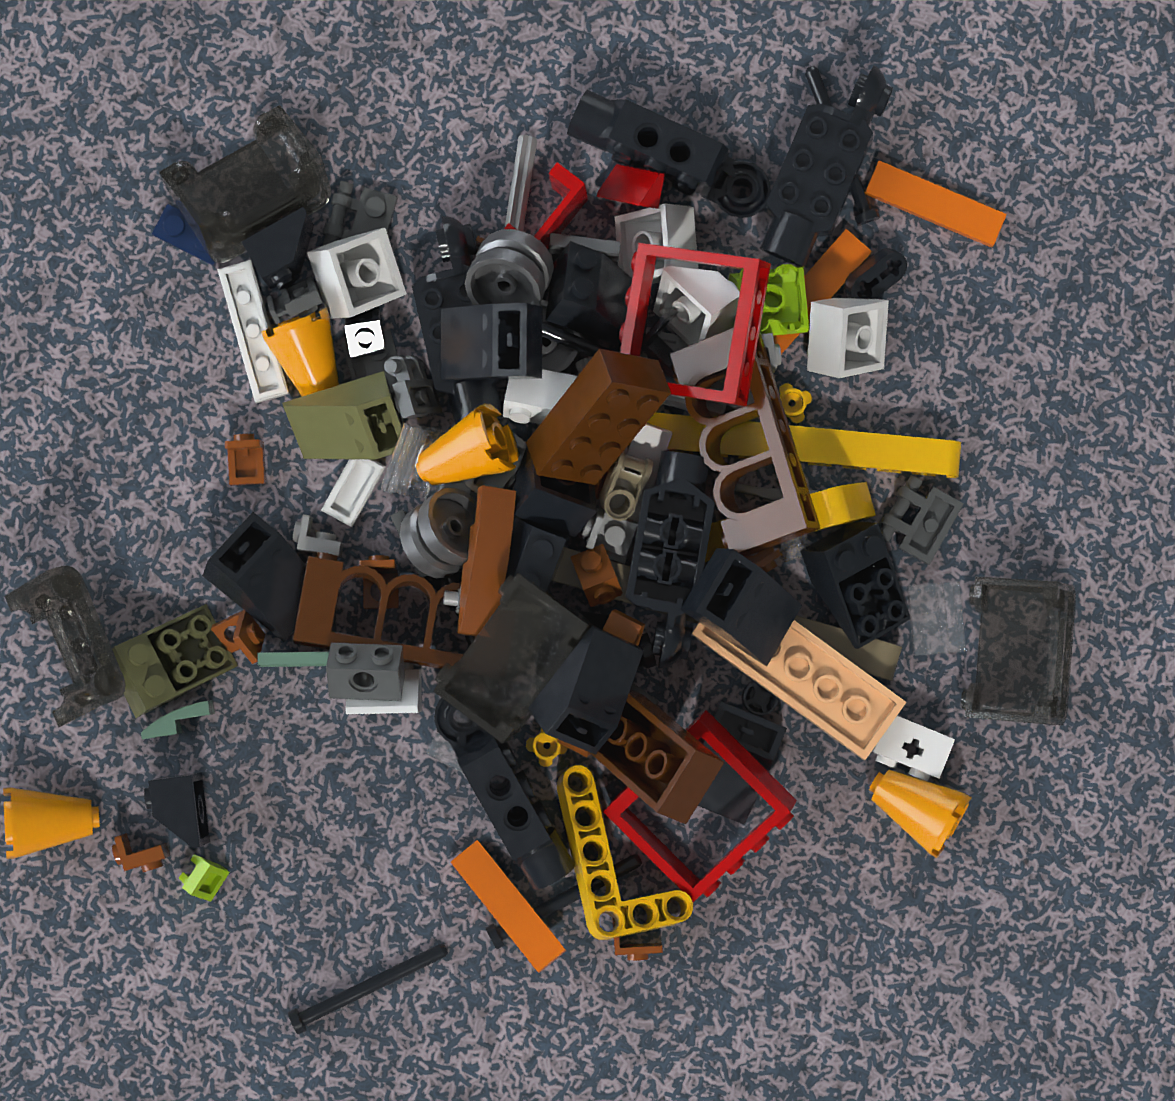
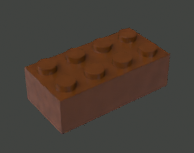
(598, 417)
(659, 759)

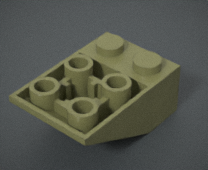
(347, 420)
(171, 660)

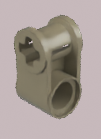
(627, 482)

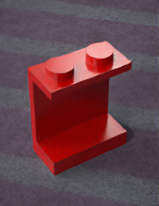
(574, 195)

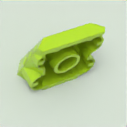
(784, 302)

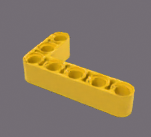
(832, 506)
(604, 870)

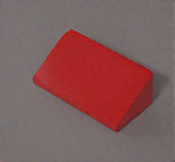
(633, 186)

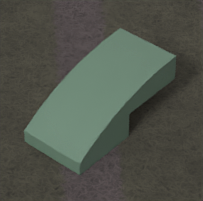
(171, 724)

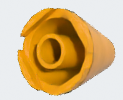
(305, 351)
(470, 449)
(920, 807)
(45, 820)

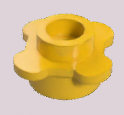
(800, 398)
(545, 755)

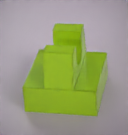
(204, 879)

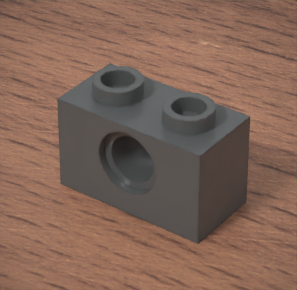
(365, 671)

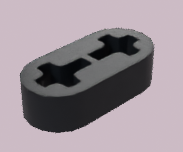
(875, 274)

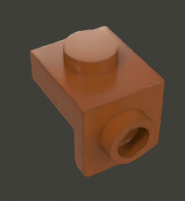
(246, 460)
(596, 575)
(148, 858)

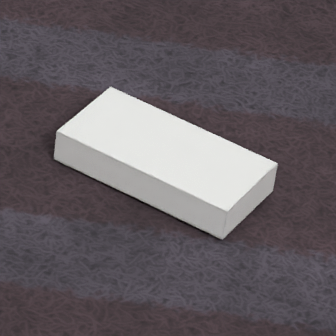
(353, 490)

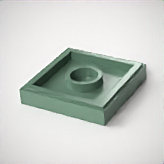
(292, 659)

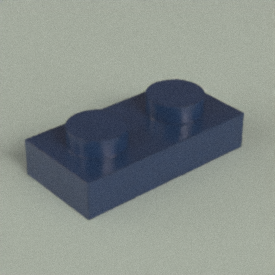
(176, 231)

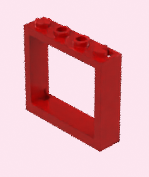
(746, 324)
(751, 771)

